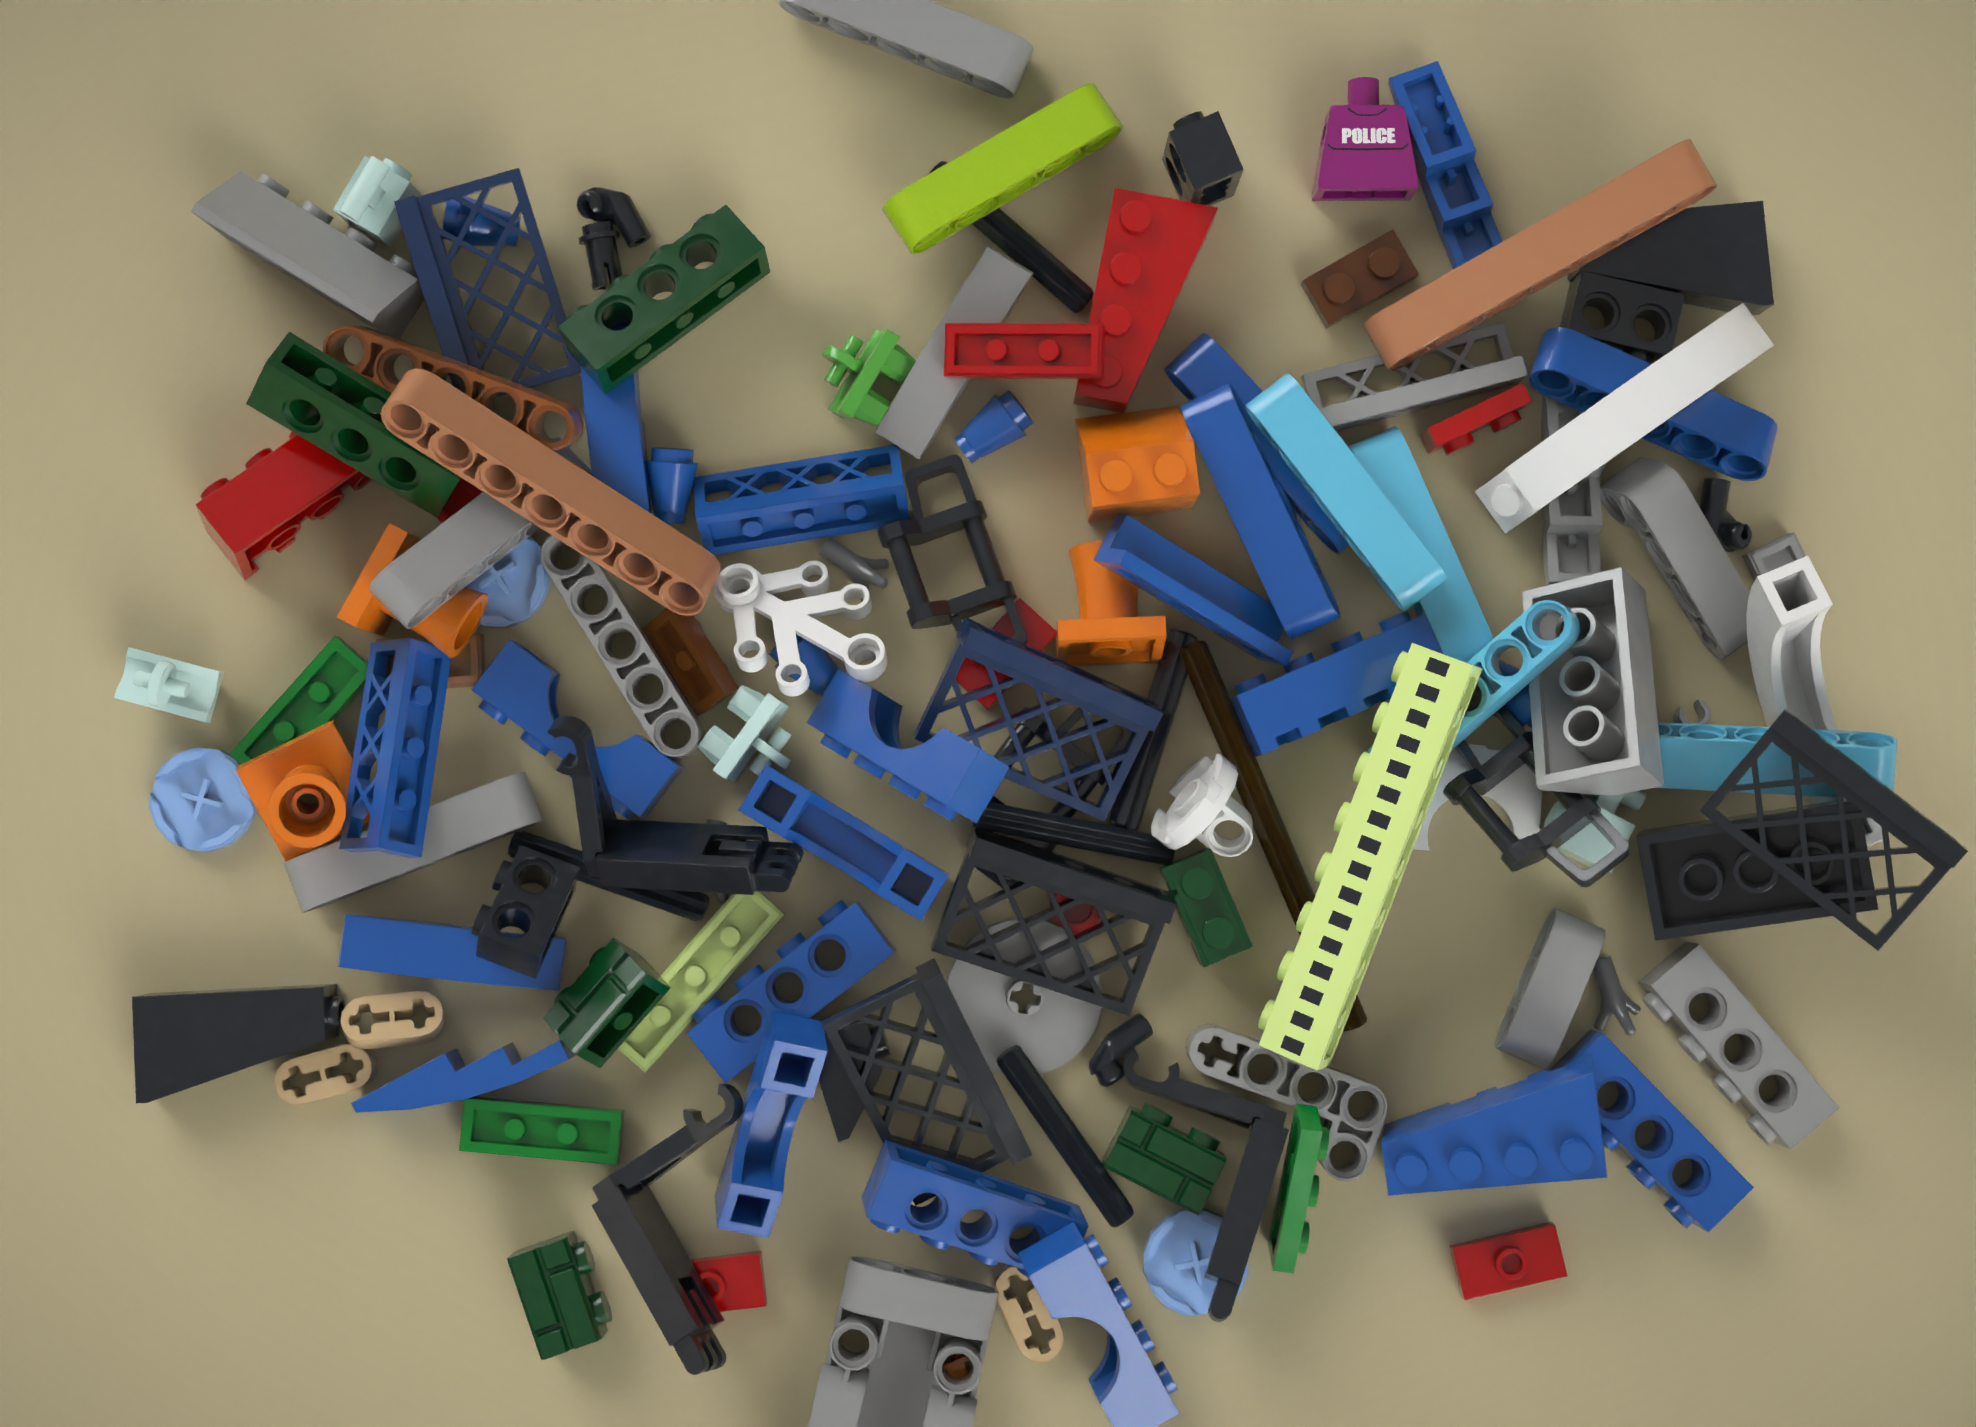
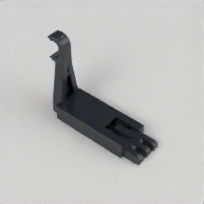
(666, 853)
(1251, 1182)
(652, 1247)

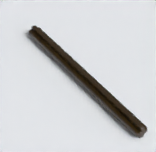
(1253, 788)

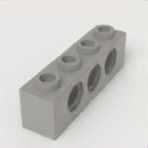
(1799, 1100)

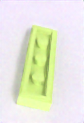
(701, 972)

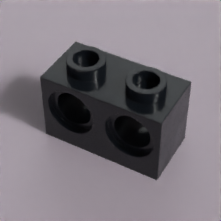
(1202, 159)
(1620, 305)
(533, 913)

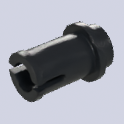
(601, 252)

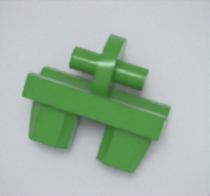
(878, 356)

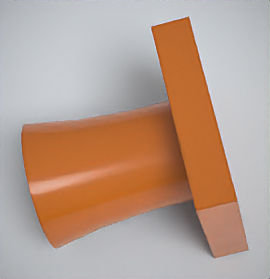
(1109, 619)
(446, 628)
(308, 764)

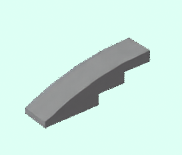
(926, 394)
(1573, 518)

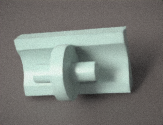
(169, 685)
(734, 755)

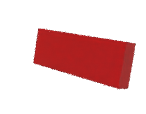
(1024, 350)

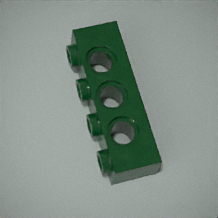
(658, 324)
(343, 417)

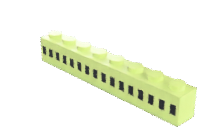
(1369, 855)

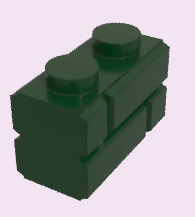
(1205, 907)
(606, 1002)
(1164, 1158)
(560, 1294)

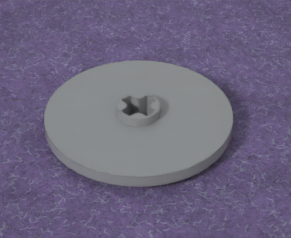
(1047, 1030)

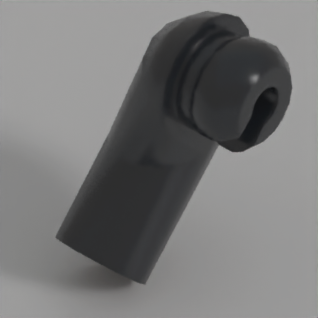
(617, 207)
(1713, 504)
(1115, 1045)

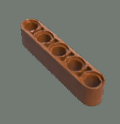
(383, 350)

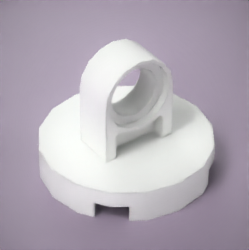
(1200, 805)

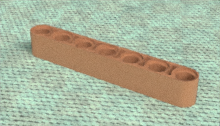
(1540, 255)
(550, 491)

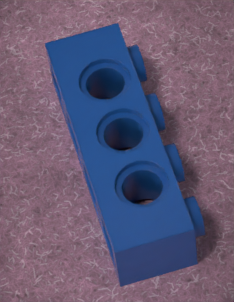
(865, 948)
(906, 1173)
(1714, 1182)

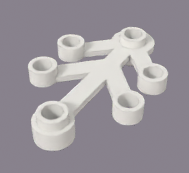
(797, 618)

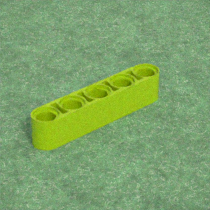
(1002, 168)

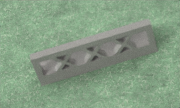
(1422, 392)

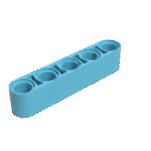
(1345, 492)
(1452, 604)
(1536, 655)
(1707, 754)

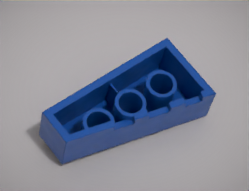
(1329, 688)
(1502, 1136)

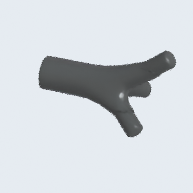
(856, 567)
(1613, 997)

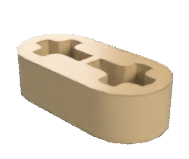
(392, 1007)
(329, 1084)
(1018, 1322)

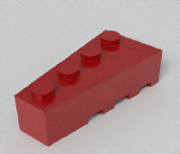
(1139, 278)
(272, 499)

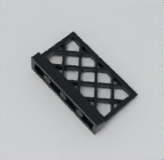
(1861, 790)
(1067, 878)
(960, 1051)

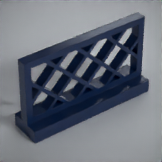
(442, 290)
(1060, 680)

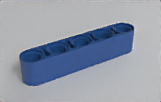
(1206, 367)
(1707, 431)
(1260, 511)

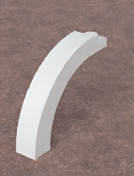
(1624, 417)
(1785, 653)

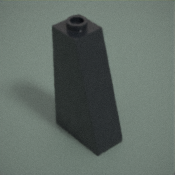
(1703, 252)
(214, 1033)

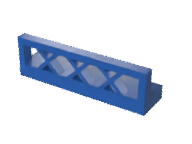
(801, 507)
(1193, 589)
(403, 747)

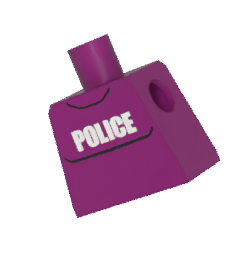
(1365, 150)

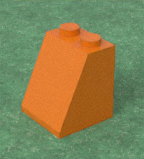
(1137, 463)

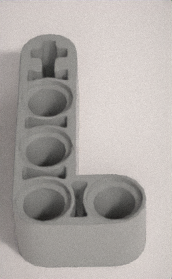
(1684, 548)
(1282, 1087)

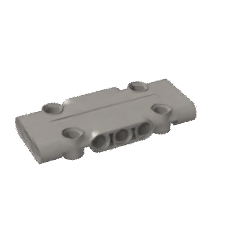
(911, 1329)

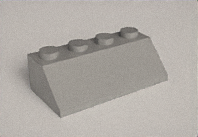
(313, 252)
(1598, 699)

